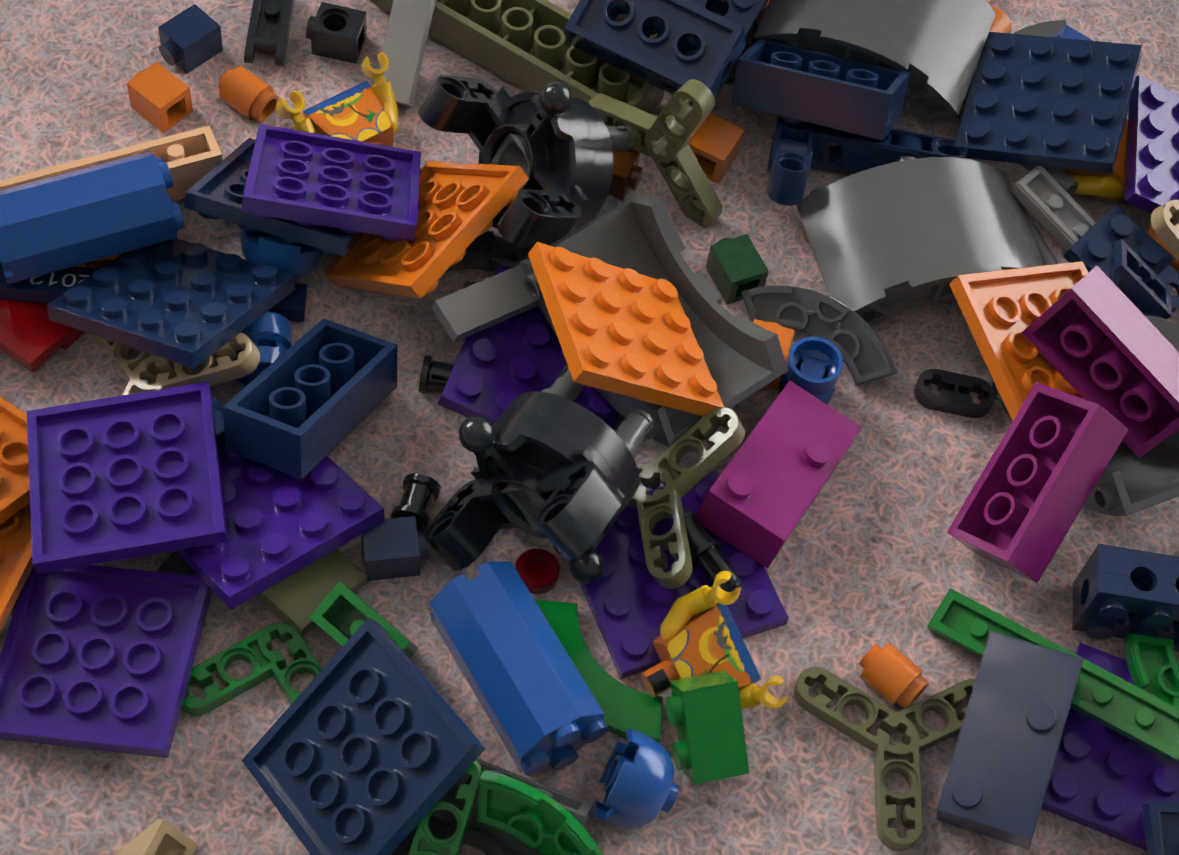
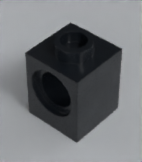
(337, 32)

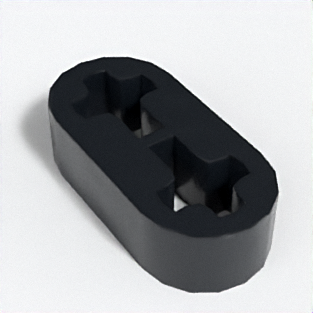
(954, 393)

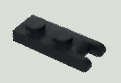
(269, 29)

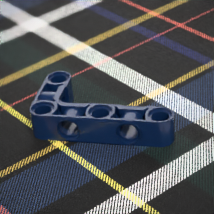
(802, 146)

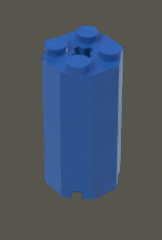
(86, 216)
(517, 668)

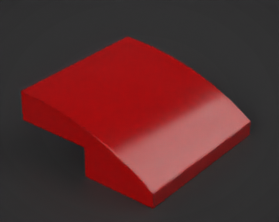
(29, 333)

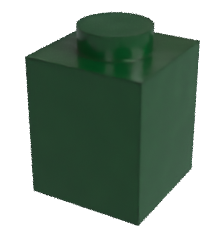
(735, 267)

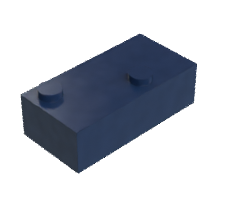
(820, 88)
(310, 398)
(1009, 740)

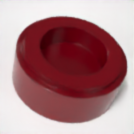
(538, 570)

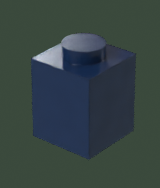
(190, 39)
(393, 549)

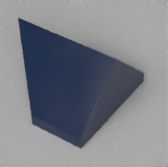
(1139, 282)

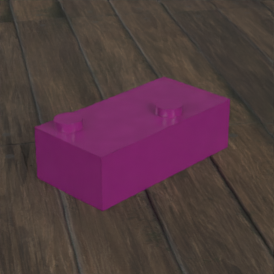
(1113, 358)
(777, 474)
(1037, 480)

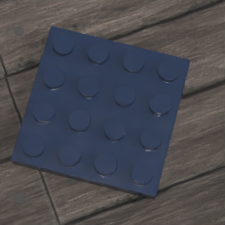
(1049, 101)
(221, 196)
(172, 299)
(362, 750)

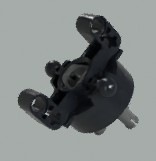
(548, 135)
(547, 473)

